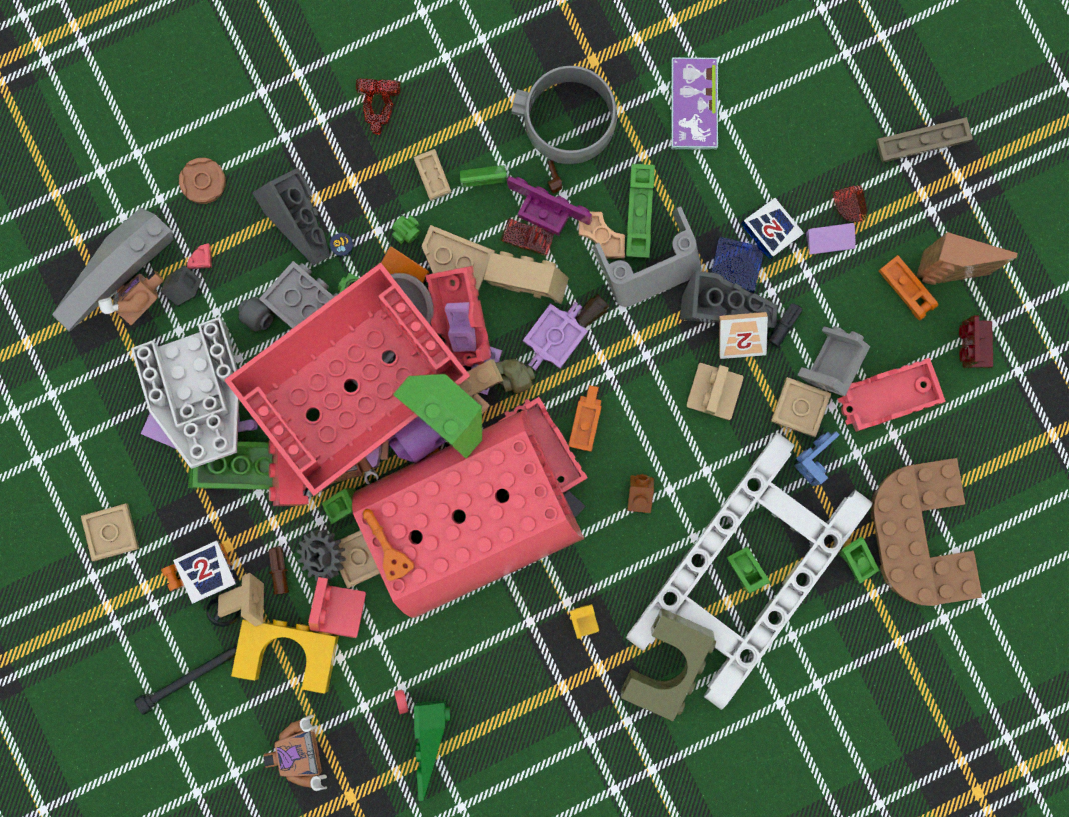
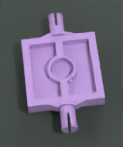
(555, 336)

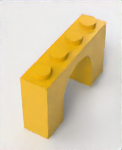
(318, 647)

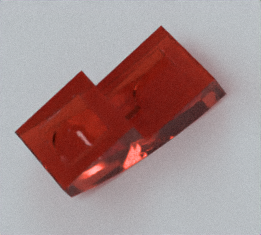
(527, 237)

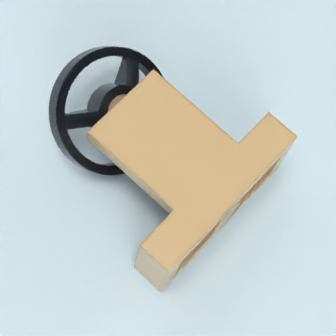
(247, 598)

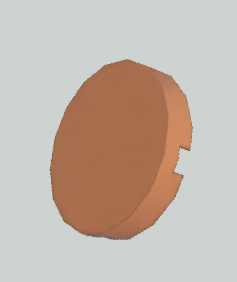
(202, 181)

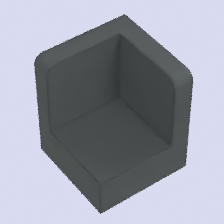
(181, 285)

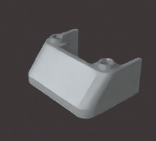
(634, 288)

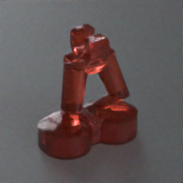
(372, 87)

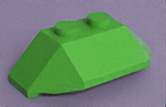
(444, 409)

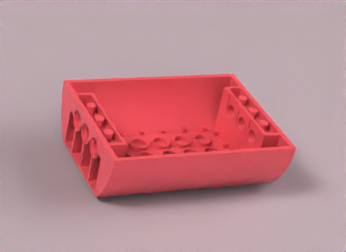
(323, 353)
(494, 535)

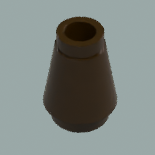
(593, 310)

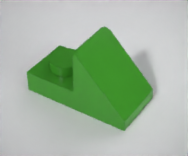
(339, 505)
(859, 559)
(748, 570)

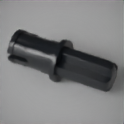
(785, 325)

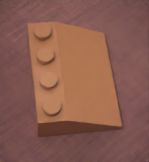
(960, 258)

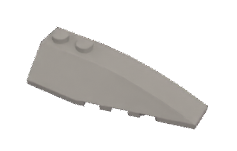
(114, 264)

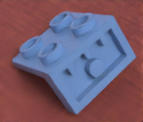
(815, 471)

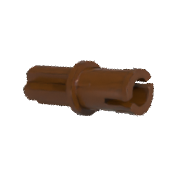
(278, 570)

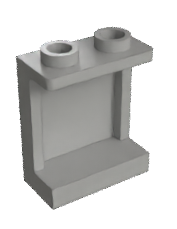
(837, 361)

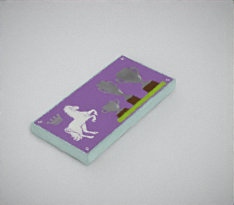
(694, 103)

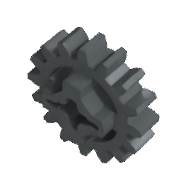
(321, 554)

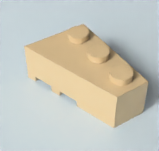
(526, 276)

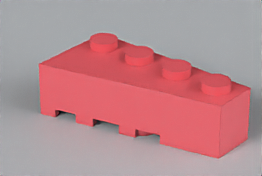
(287, 485)

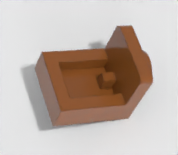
(640, 493)

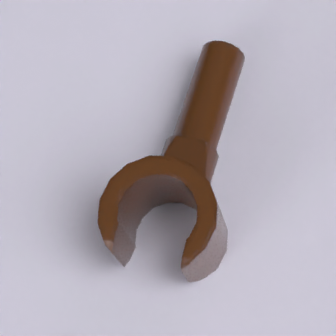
(555, 184)

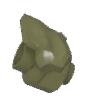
(515, 375)

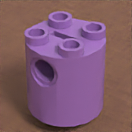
(415, 441)

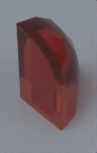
(851, 203)

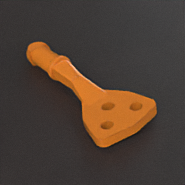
(389, 552)

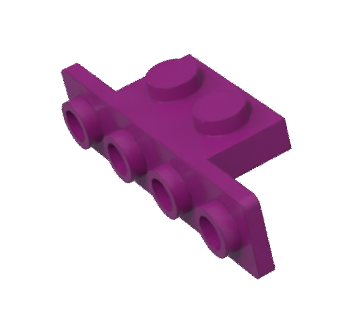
(546, 210)

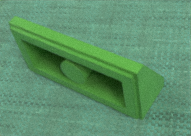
(483, 176)

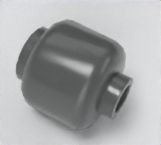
(255, 314)

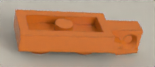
(586, 421)

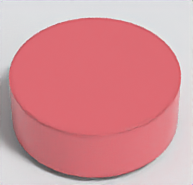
(401, 701)

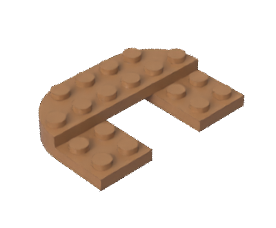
(903, 540)

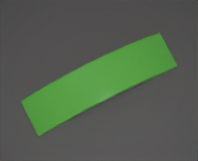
(640, 210)

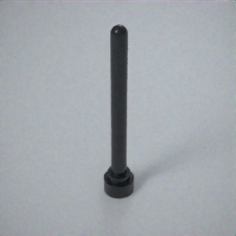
(146, 702)

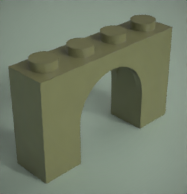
(668, 696)

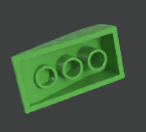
(240, 470)

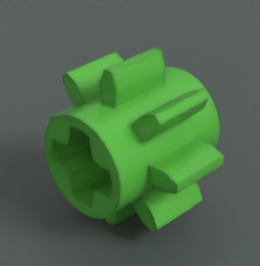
(406, 229)

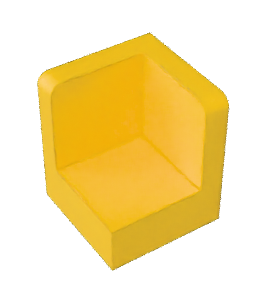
(584, 621)

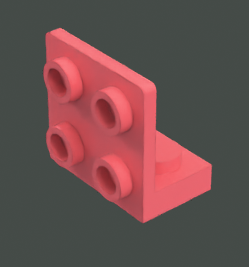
(336, 610)

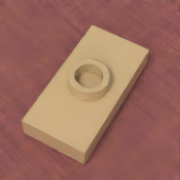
(432, 175)

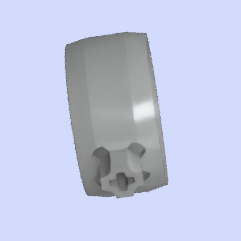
(524, 101)

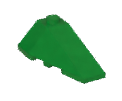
(429, 728)

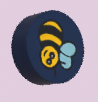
(341, 244)

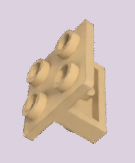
(714, 391)

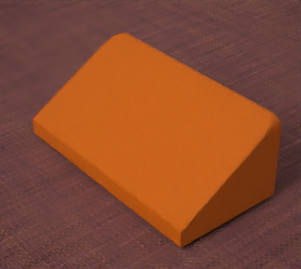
(399, 263)

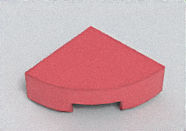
(200, 258)

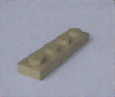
(924, 140)

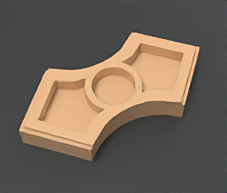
(611, 242)

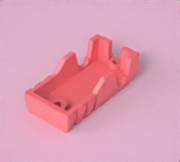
(464, 291)
(891, 395)
(552, 443)

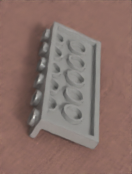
(298, 296)

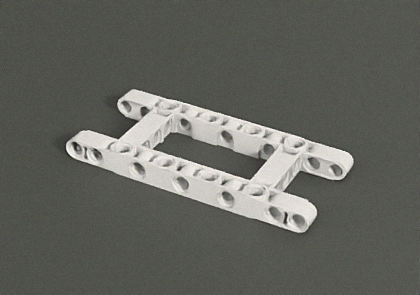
(790, 596)

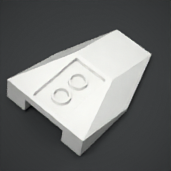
(189, 392)

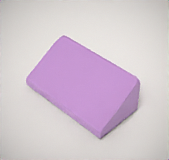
(831, 238)

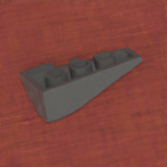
(289, 207)
(712, 296)

